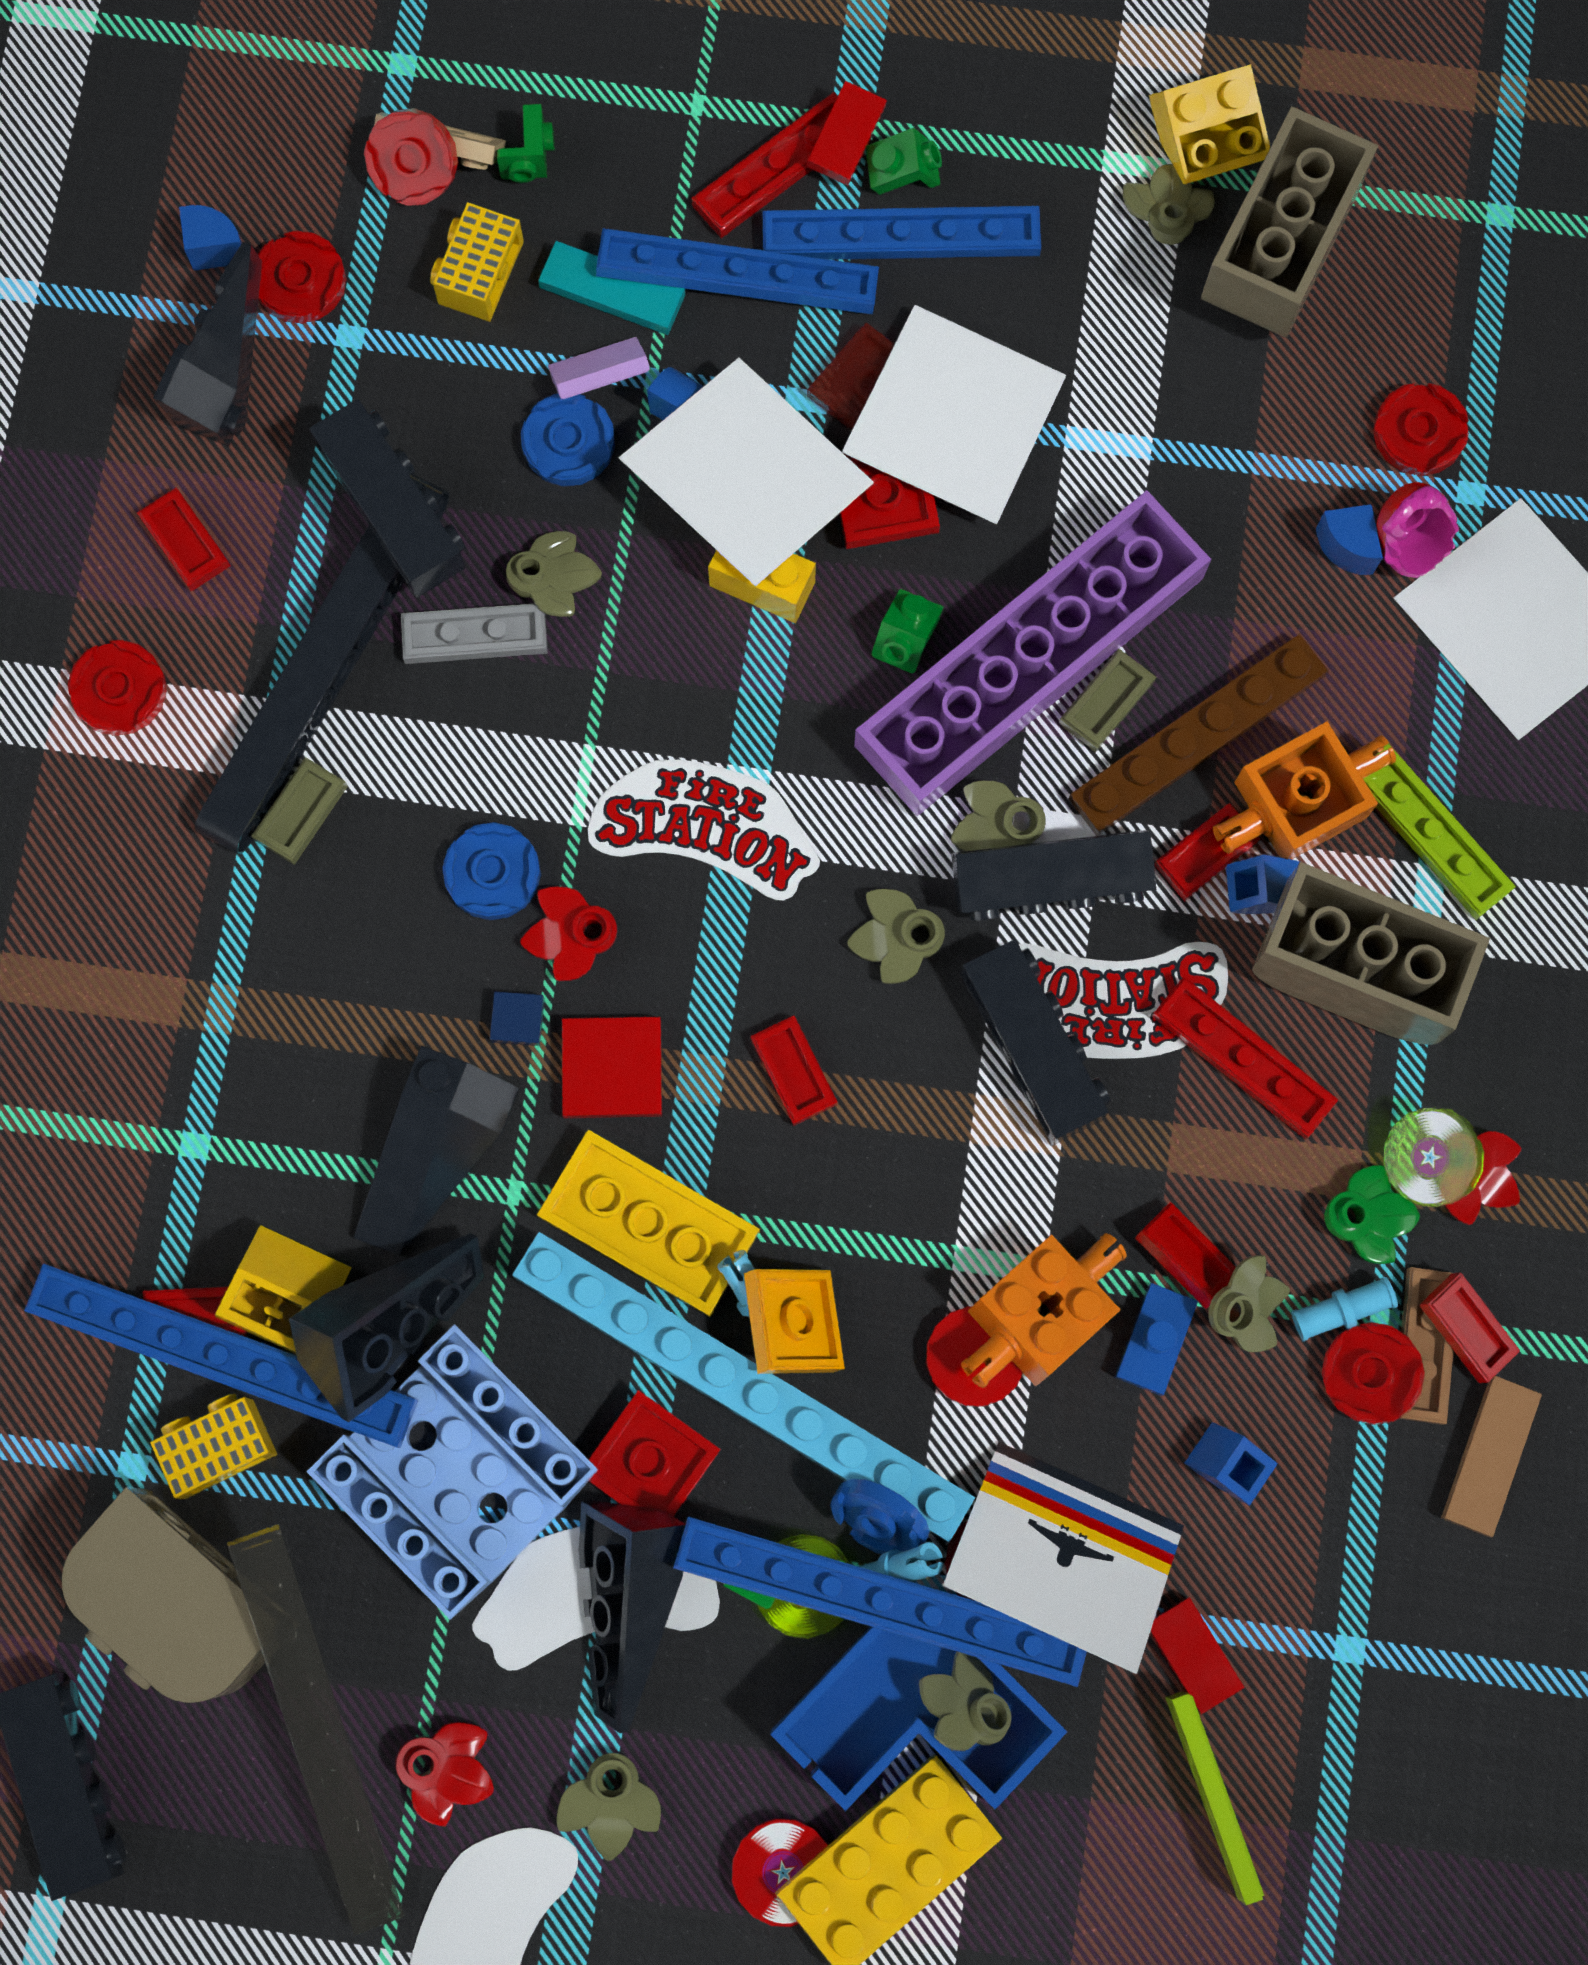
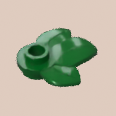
(1377, 1214)

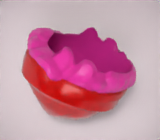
(1416, 529)

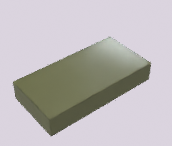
(1107, 700)
(299, 811)

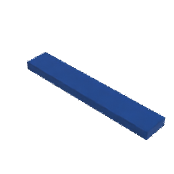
(904, 232)
(737, 271)

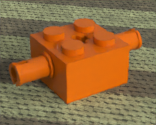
(1311, 764)
(1070, 1293)

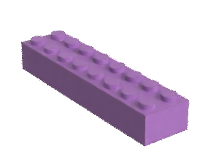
(1031, 653)

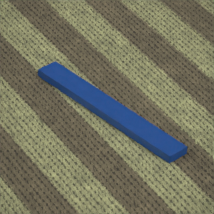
(205, 1351)
(874, 1600)

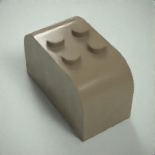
(1288, 222)
(1369, 957)
(162, 1601)

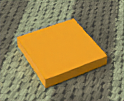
(793, 1321)

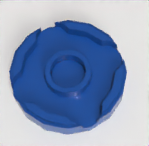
(568, 440)
(491, 871)
(878, 1516)

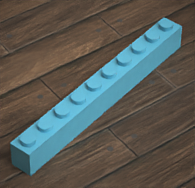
(735, 1384)

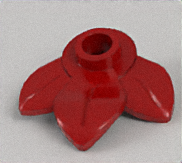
(562, 933)
(1496, 1185)
(452, 1774)

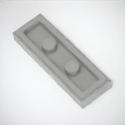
(473, 633)

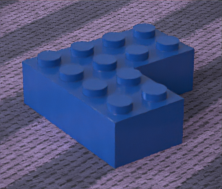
(873, 1708)

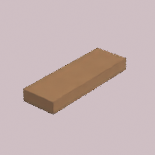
(1434, 1349)
(1491, 1456)

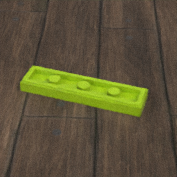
(1438, 837)
(1215, 1798)

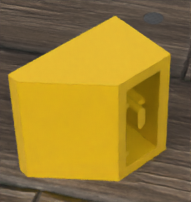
(1211, 124)
(276, 1283)

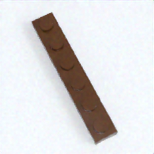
(1198, 735)

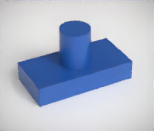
(1156, 1339)

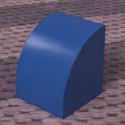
(208, 237)
(670, 392)
(1350, 539)
(1257, 883)
(1231, 1463)

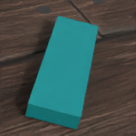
(573, 276)

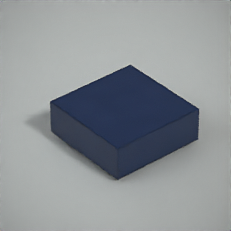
(517, 1018)

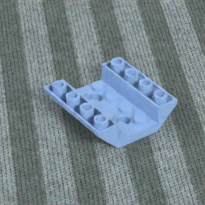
(428, 1501)

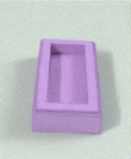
(599, 368)

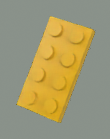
(646, 1222)
(888, 1865)

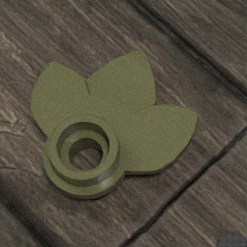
(1168, 204)
(558, 575)
(992, 817)
(889, 935)
(1246, 1304)
(962, 1702)
(607, 1811)

